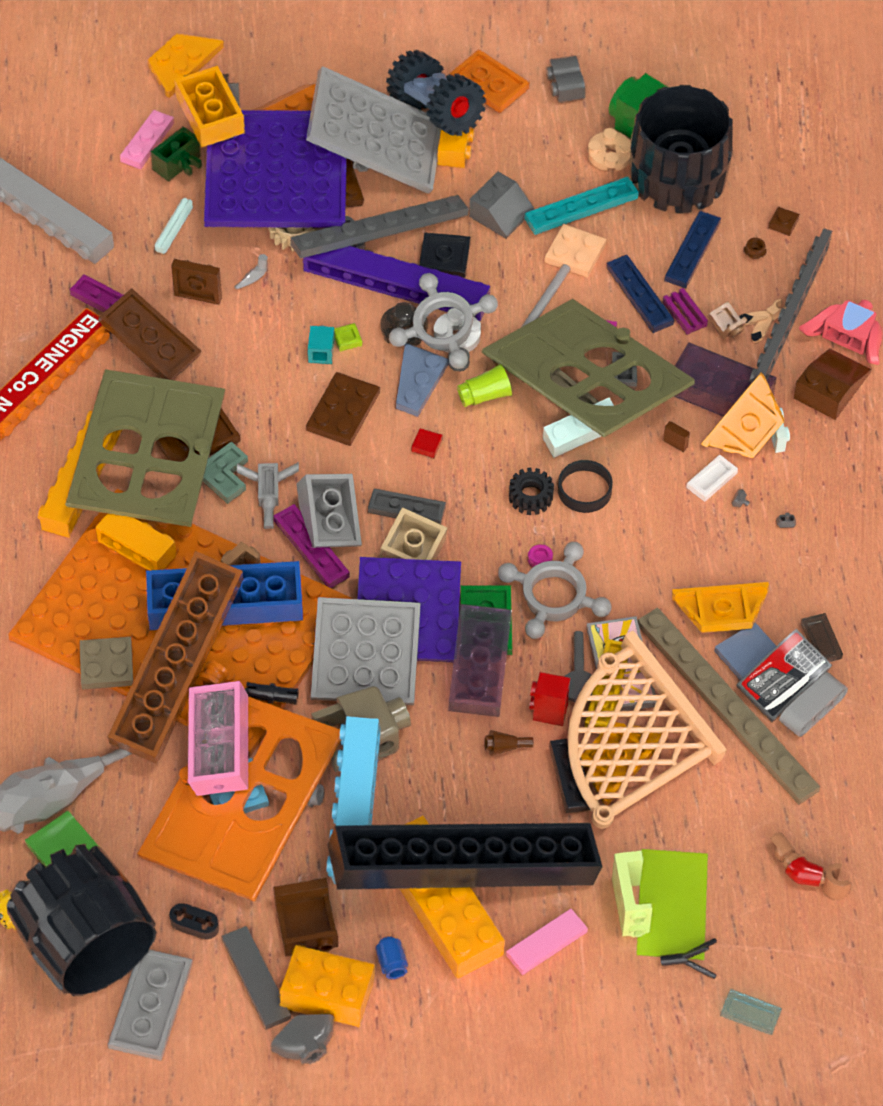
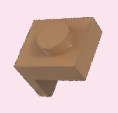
(726, 320)
(241, 555)

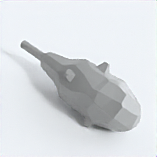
(47, 789)

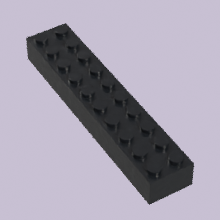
(463, 855)

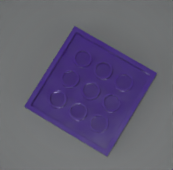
(426, 582)

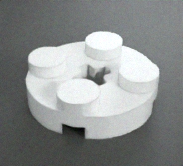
(453, 321)

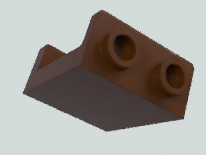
(305, 916)

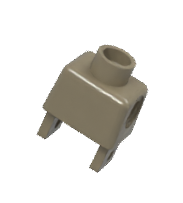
(368, 704)

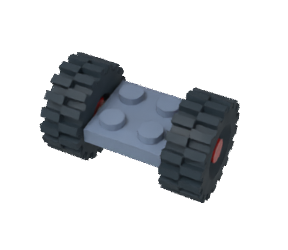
(452, 100)

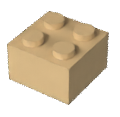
(413, 538)

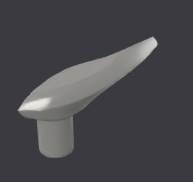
(255, 273)

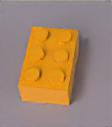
(209, 106)
(327, 985)

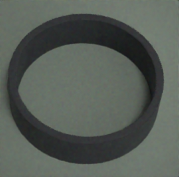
(585, 465)

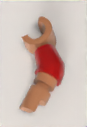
(809, 873)

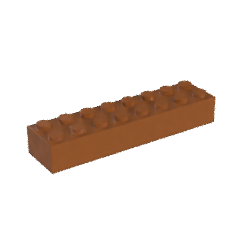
(175, 657)

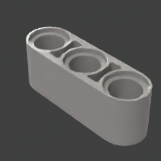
(813, 704)

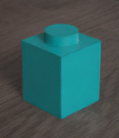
(321, 345)

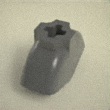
(304, 1038)

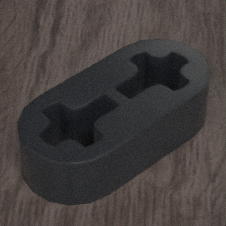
(193, 923)

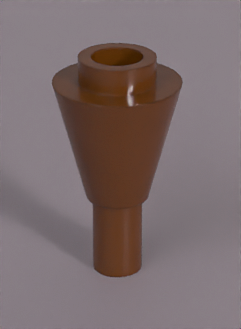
(500, 742)

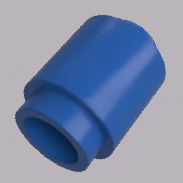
(391, 957)

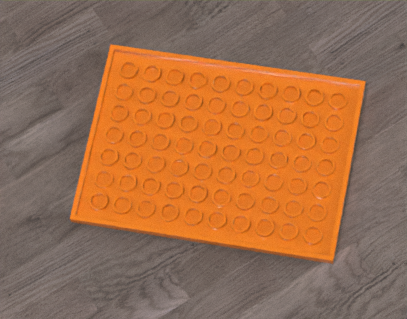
(105, 597)

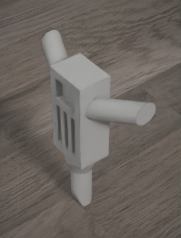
(268, 486)

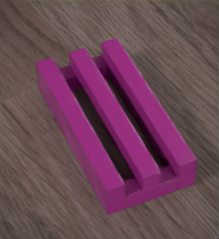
(681, 299)

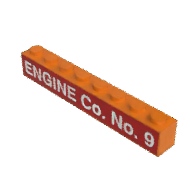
(49, 369)

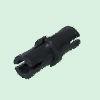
(272, 693)

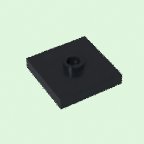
(446, 253)

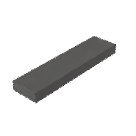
(255, 977)

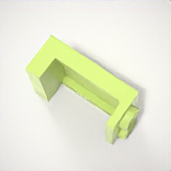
(626, 873)

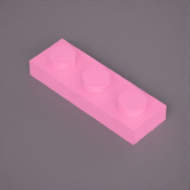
(147, 139)

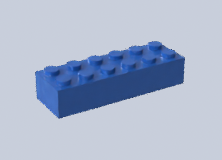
(266, 595)

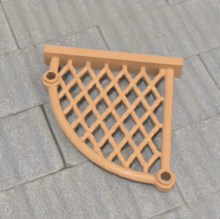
(609, 665)

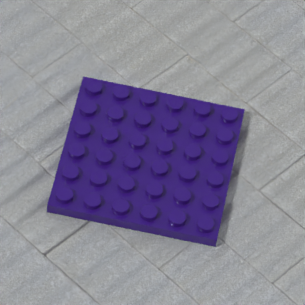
(274, 176)

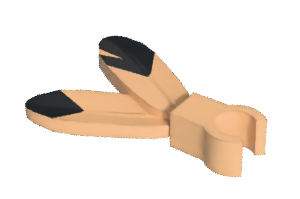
(762, 320)

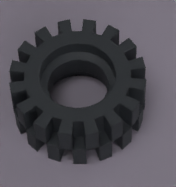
(527, 502)

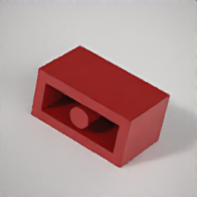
(550, 698)

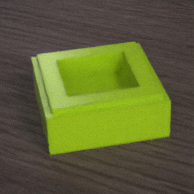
(347, 337)

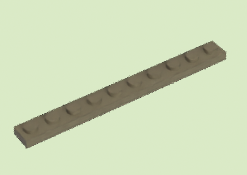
(728, 706)

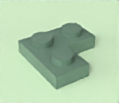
(220, 472)

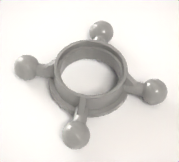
(429, 283)
(573, 552)

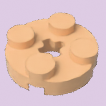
(609, 140)

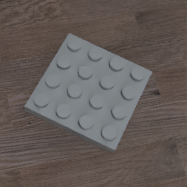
(365, 647)

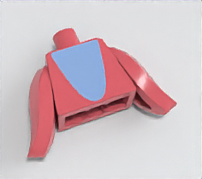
(849, 326)

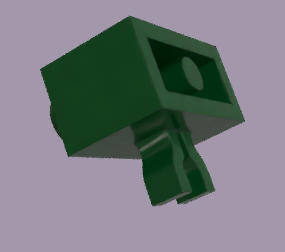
(176, 154)

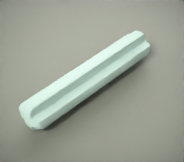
(173, 225)

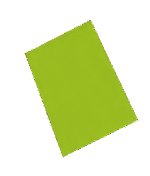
(677, 891)

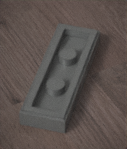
(390, 503)

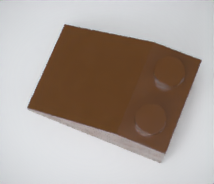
(830, 383)

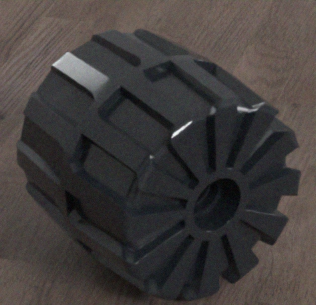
(681, 148)
(81, 920)

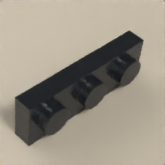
(569, 791)

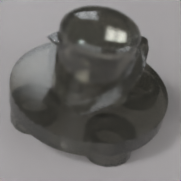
(400, 317)

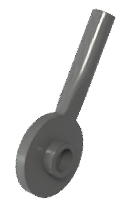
(578, 676)

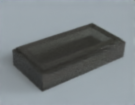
(821, 636)

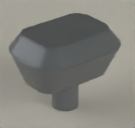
(739, 499)
(786, 521)

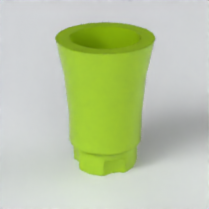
(485, 387)

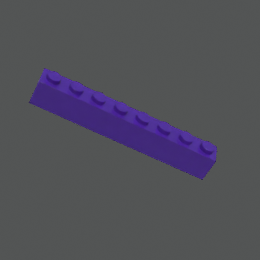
(390, 275)

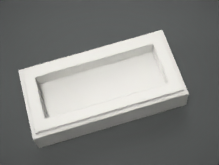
(712, 478)

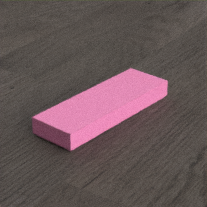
(546, 941)

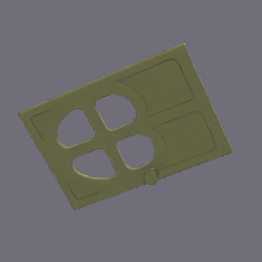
(562, 340)
(154, 411)

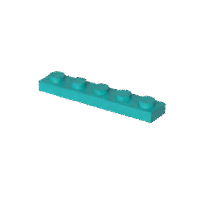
(581, 205)

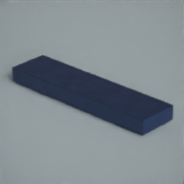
(692, 249)
(640, 293)

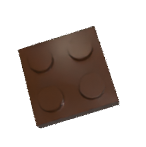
(196, 281)

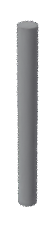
(548, 294)

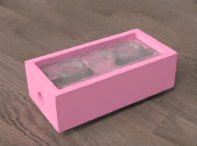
(218, 738)

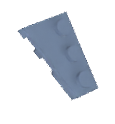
(418, 378)

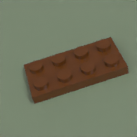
(149, 335)

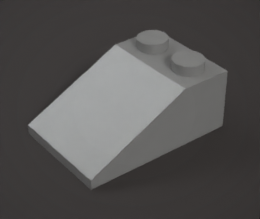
(329, 510)

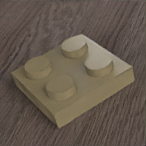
(106, 663)

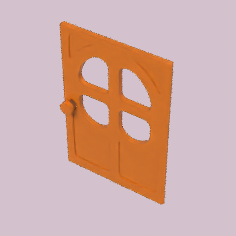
(219, 840)

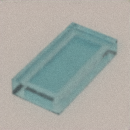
(751, 1012)

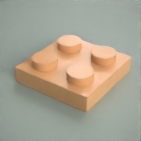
(576, 249)

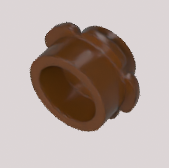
(755, 248)

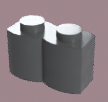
(566, 78)

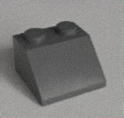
(500, 205)

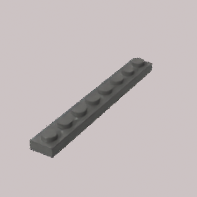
(379, 226)

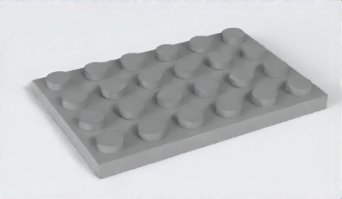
(374, 130)

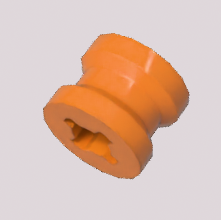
(213, 674)

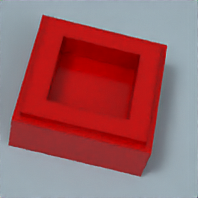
(427, 443)

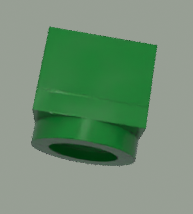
(627, 101)

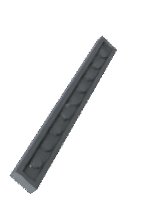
(793, 305)

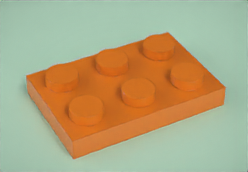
(498, 82)

